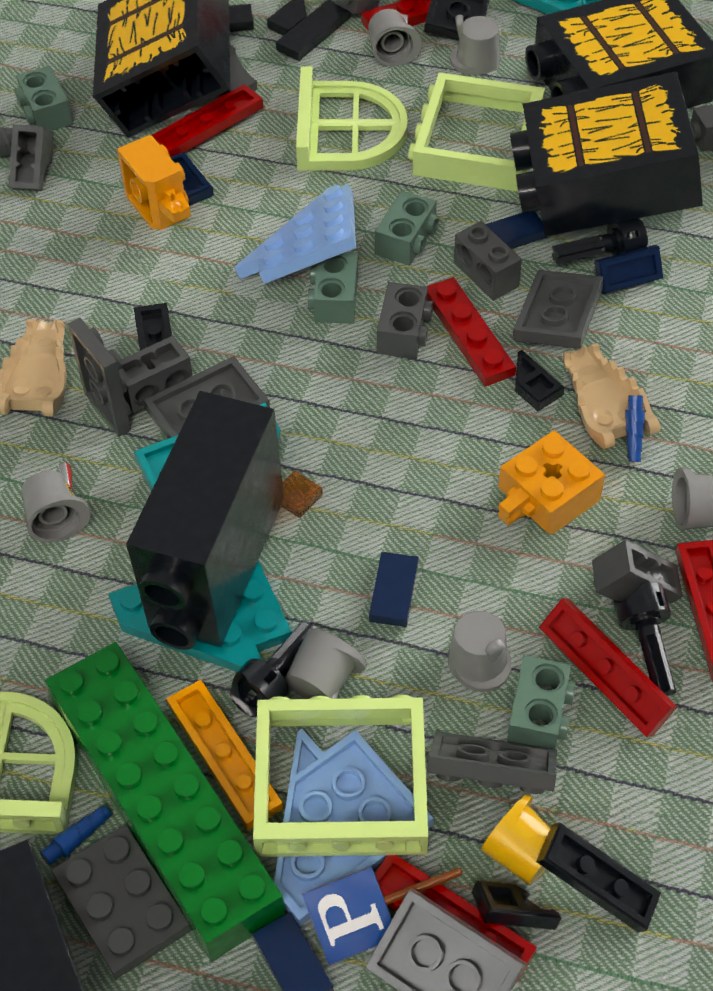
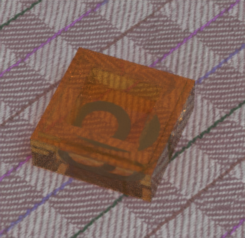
(300, 494)

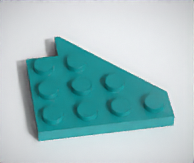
(254, 628)

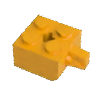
(153, 183)
(549, 484)

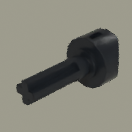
(616, 240)
(643, 613)
(267, 677)

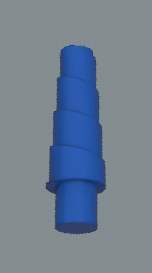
(635, 427)
(73, 836)

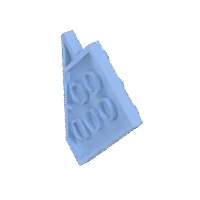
(310, 237)
(336, 786)

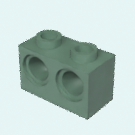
(43, 99)
(406, 228)
(334, 289)
(535, 703)

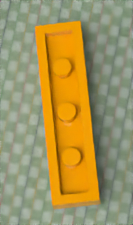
(220, 749)

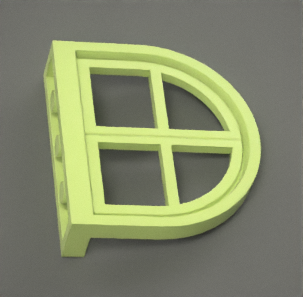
(309, 124)
(30, 815)

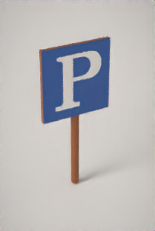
(353, 913)

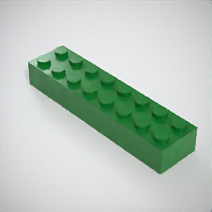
(166, 801)

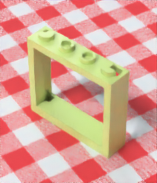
(463, 166)
(340, 838)

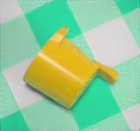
(518, 841)

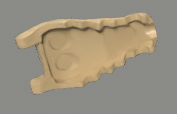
(35, 370)
(603, 395)

